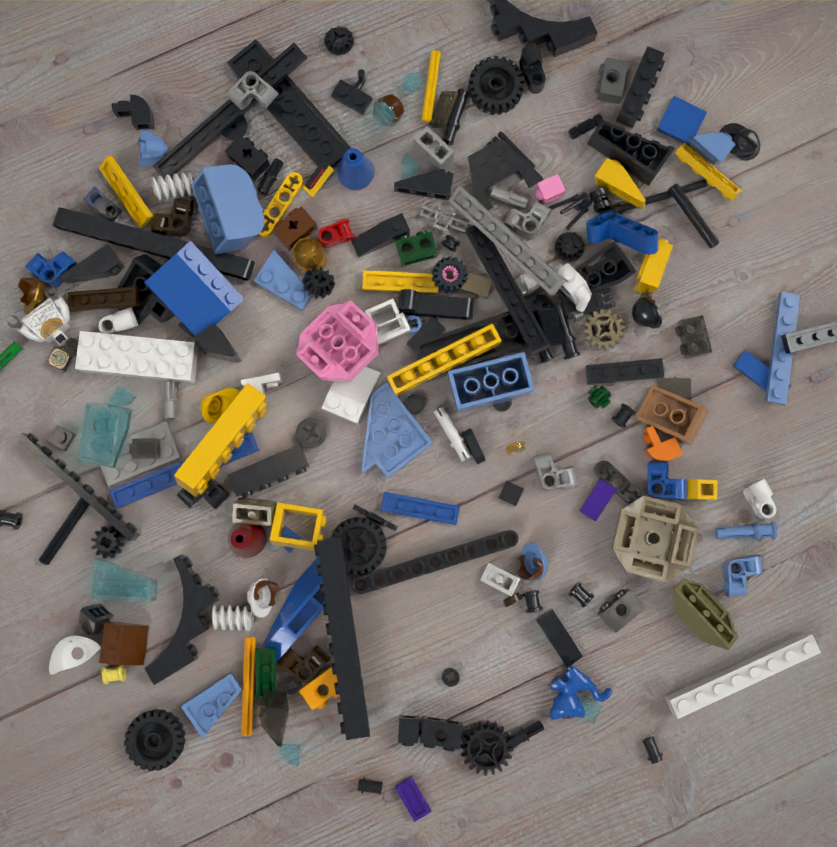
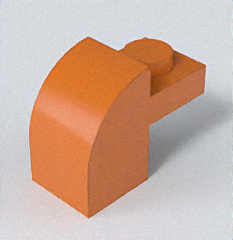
(660, 451)

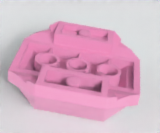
(335, 326)

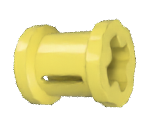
(113, 674)

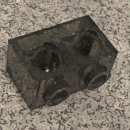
(699, 337)

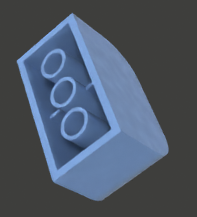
(228, 207)
(490, 382)

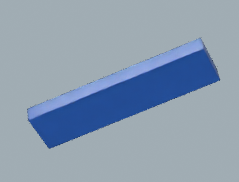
(420, 508)

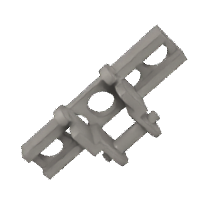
(448, 224)

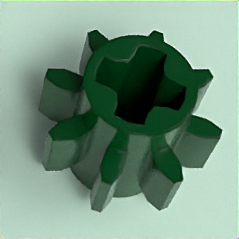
(599, 397)

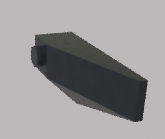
(605, 269)

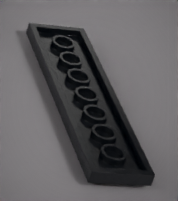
(294, 110)

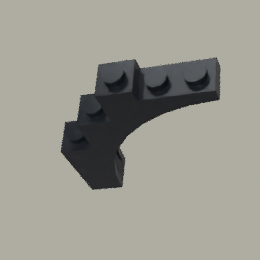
(559, 36)
(192, 623)

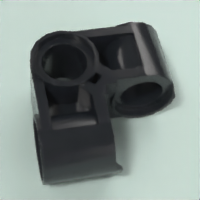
(531, 68)
(214, 495)

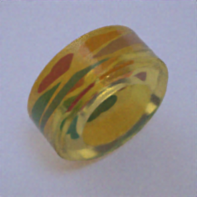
(516, 448)

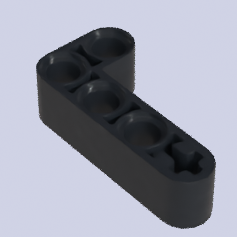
(437, 306)

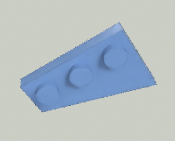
(282, 282)
(210, 703)

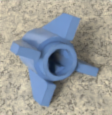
(150, 148)

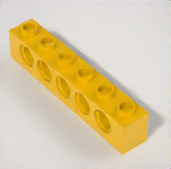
(444, 359)

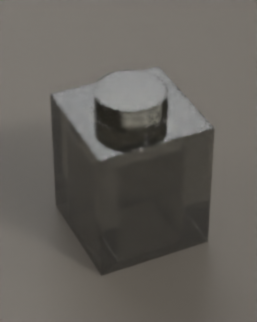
(145, 448)

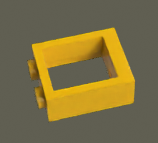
(653, 269)
(276, 538)

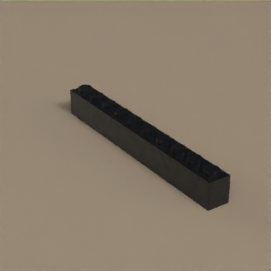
(343, 637)

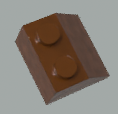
(123, 643)

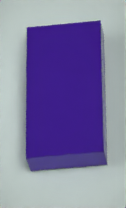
(597, 499)
(413, 798)

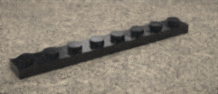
(508, 290)
(73, 480)

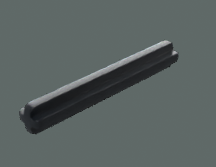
(693, 215)
(64, 531)

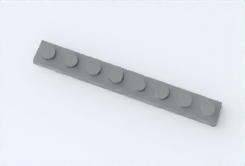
(507, 241)

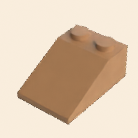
(672, 414)

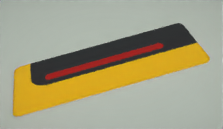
(318, 178)

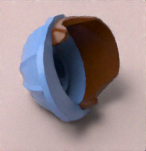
(532, 562)

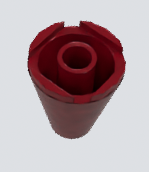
(253, 541)

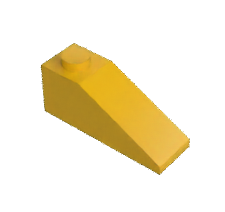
(617, 181)

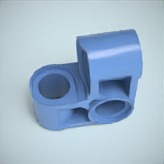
(736, 582)

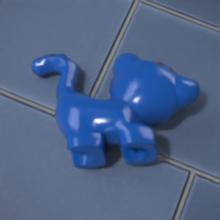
(567, 703)

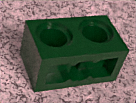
(418, 253)

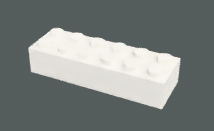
(137, 357)

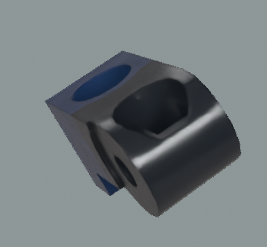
(102, 204)

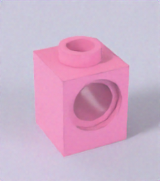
(549, 189)

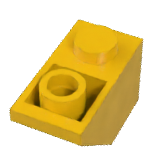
(702, 489)

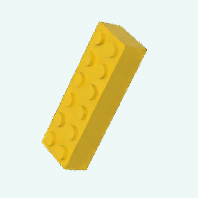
(221, 440)

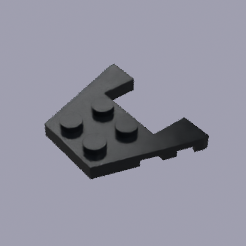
(496, 164)

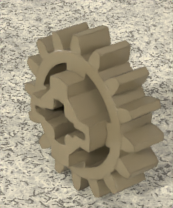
(597, 325)

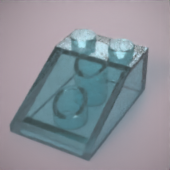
(103, 433)

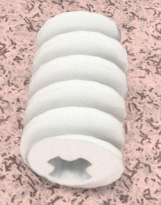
(172, 185)
(232, 618)

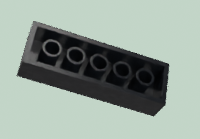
(508, 332)

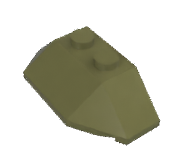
(703, 614)

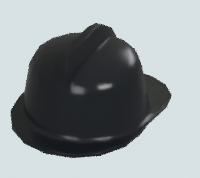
(746, 141)

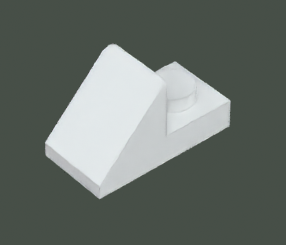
(270, 381)
(500, 579)

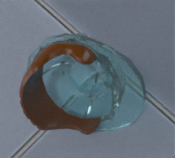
(388, 110)

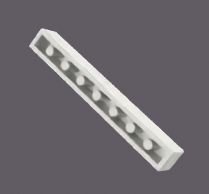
(742, 675)

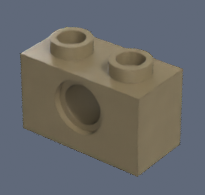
(254, 511)

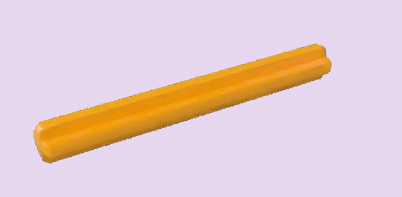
(248, 686)

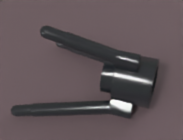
(579, 202)

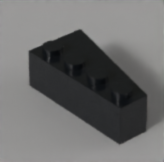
(636, 154)

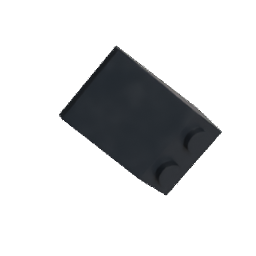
(138, 272)

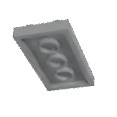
(128, 467)

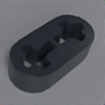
(473, 446)

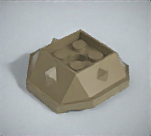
(674, 541)

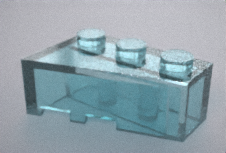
(120, 583)

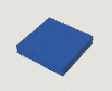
(681, 120)

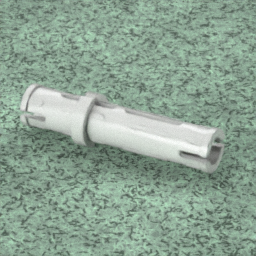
(452, 433)

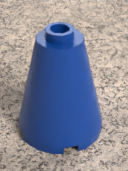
(355, 170)

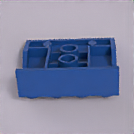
(194, 289)

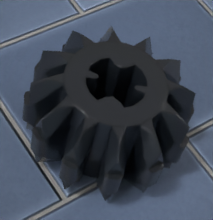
(318, 282)
(108, 550)

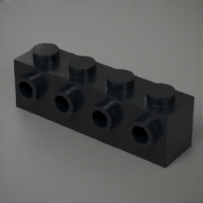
(640, 86)
(268, 471)

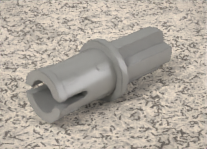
(509, 197)
(170, 400)

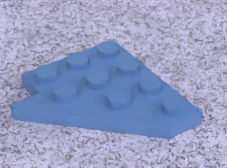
(391, 434)

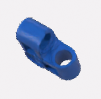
(43, 269)
(671, 488)

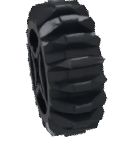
(496, 762)

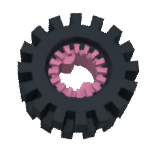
(459, 274)

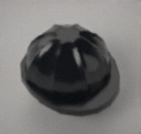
(646, 313)

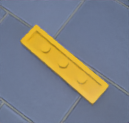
(709, 172)
(125, 192)
(396, 281)

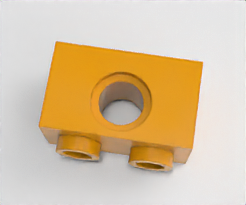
(311, 692)

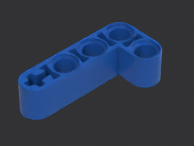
(624, 231)

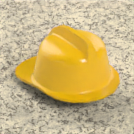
(216, 403)

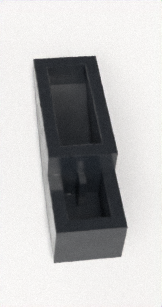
(559, 637)

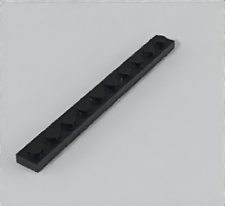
(226, 115)

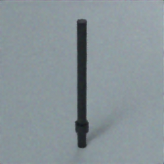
(618, 208)

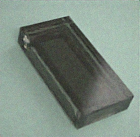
(443, 109)

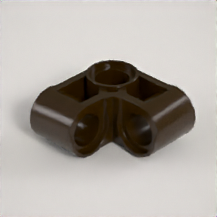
(181, 213)
(313, 662)

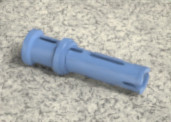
(755, 530)

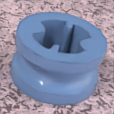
(411, 318)

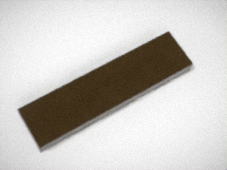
(103, 299)

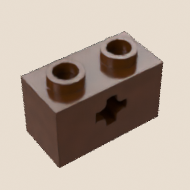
(301, 220)

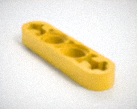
(282, 206)

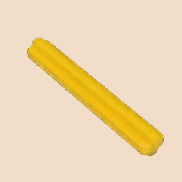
(431, 86)

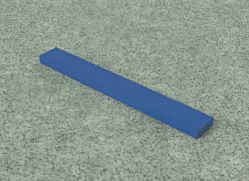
(165, 477)

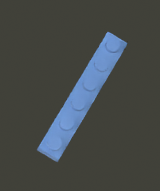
(780, 361)

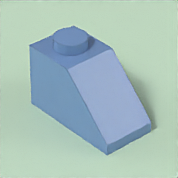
(713, 145)

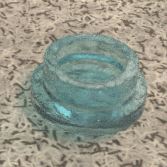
(411, 82)

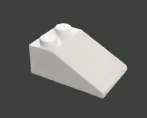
(350, 398)

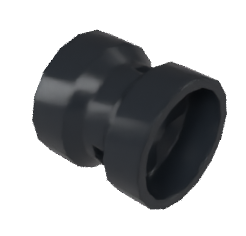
(600, 199)

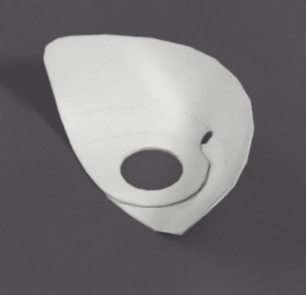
(62, 658)

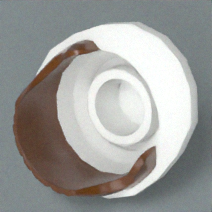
(262, 596)

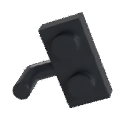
(353, 96)

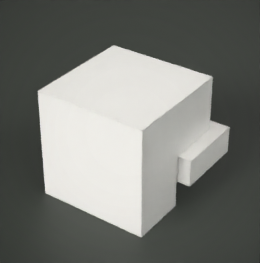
(388, 320)

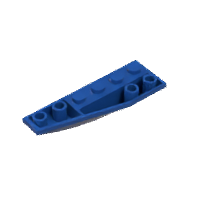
(298, 611)

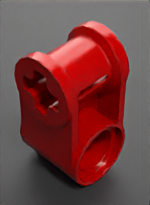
(337, 233)

